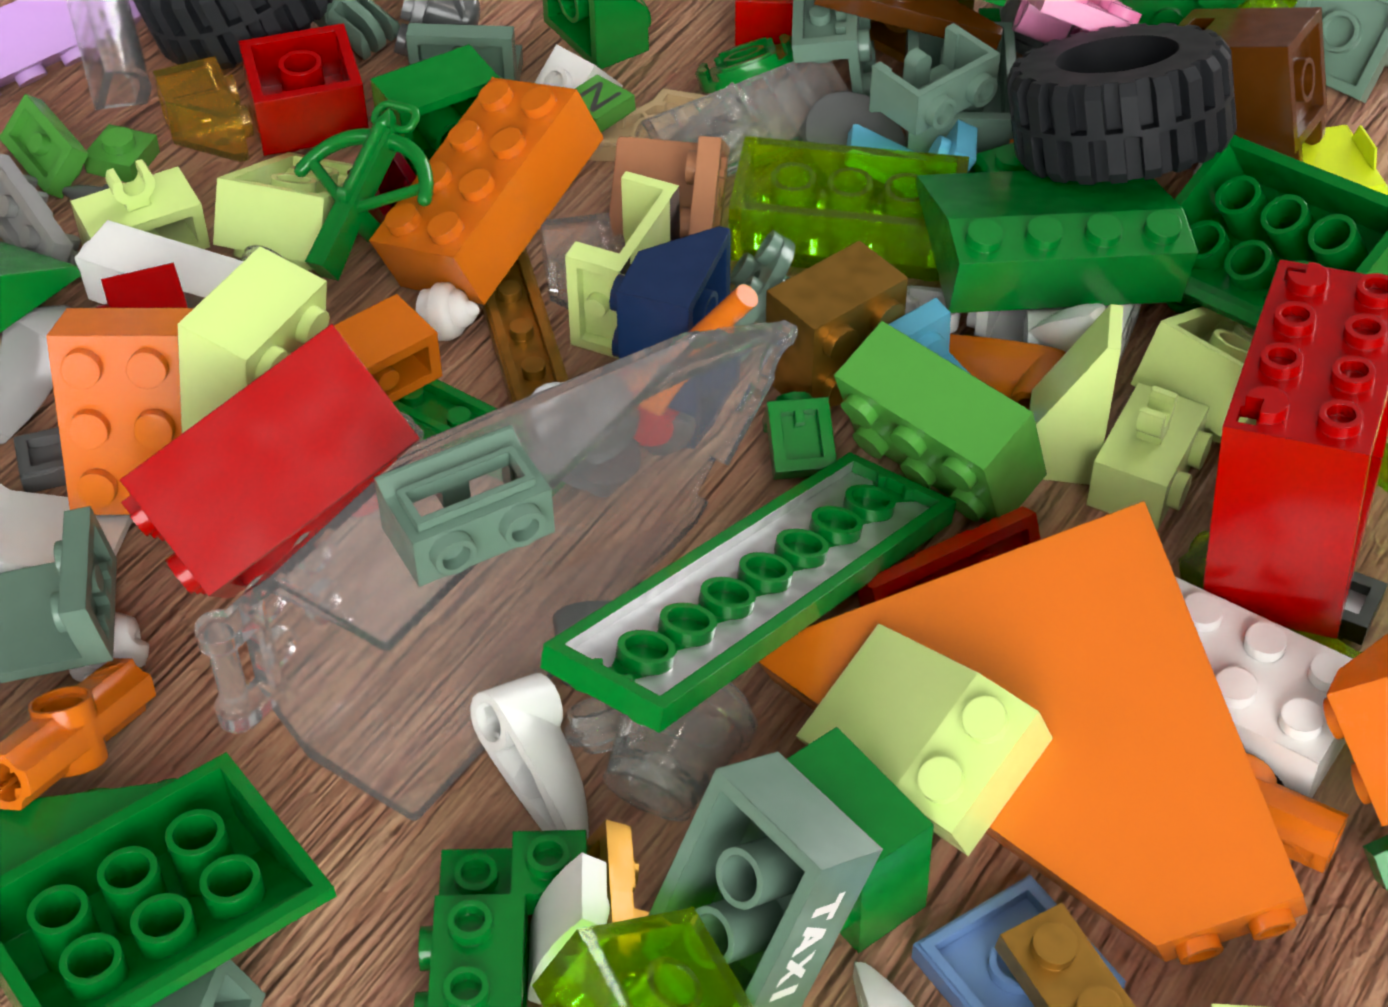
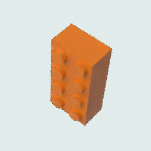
(491, 188)

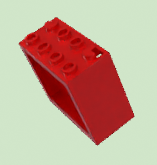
(267, 466)
(1306, 475)

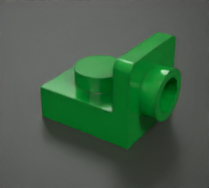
(799, 435)

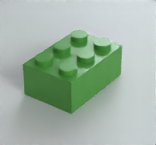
(940, 424)

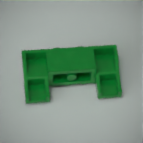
(481, 919)

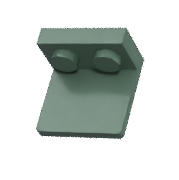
(831, 35)
(60, 610)

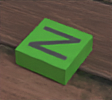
(606, 101)

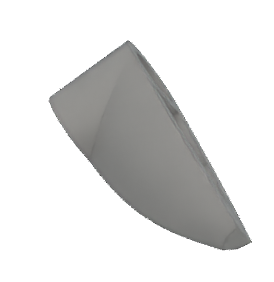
(25, 368)

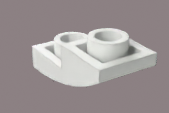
(569, 903)

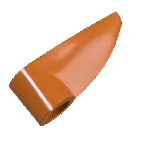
(1005, 364)

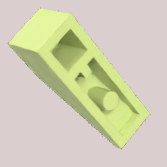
(1076, 399)

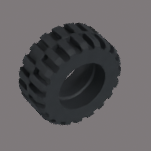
(212, 28)
(1122, 103)

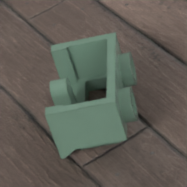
(935, 95)
(467, 526)

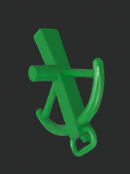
(357, 195)

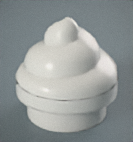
(446, 310)

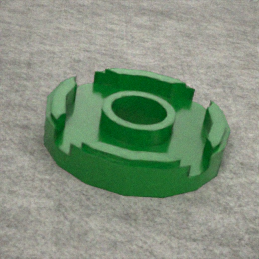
(744, 62)

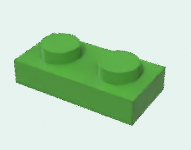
(44, 146)

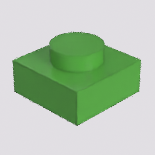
(119, 149)

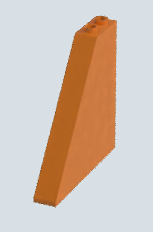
(1146, 782)

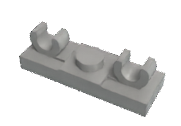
(27, 218)

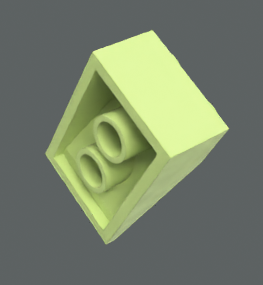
(274, 207)
(245, 330)
(1200, 360)
(934, 732)

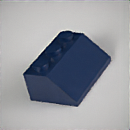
(670, 289)

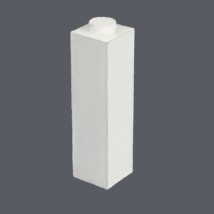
(125, 249)

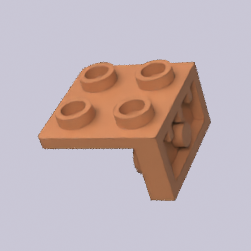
(695, 167)

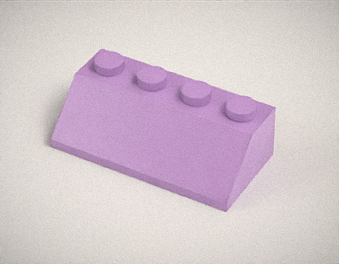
(35, 37)

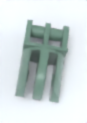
(364, 23)

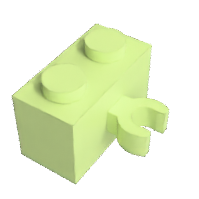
(151, 202)
(1150, 453)

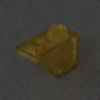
(204, 109)

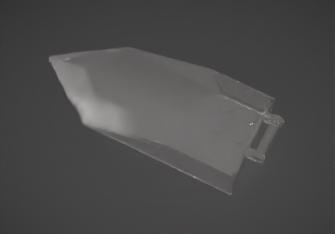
(386, 670)

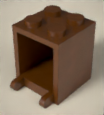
(1275, 72)

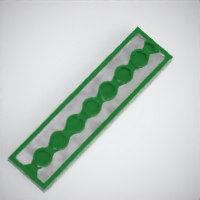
(745, 591)

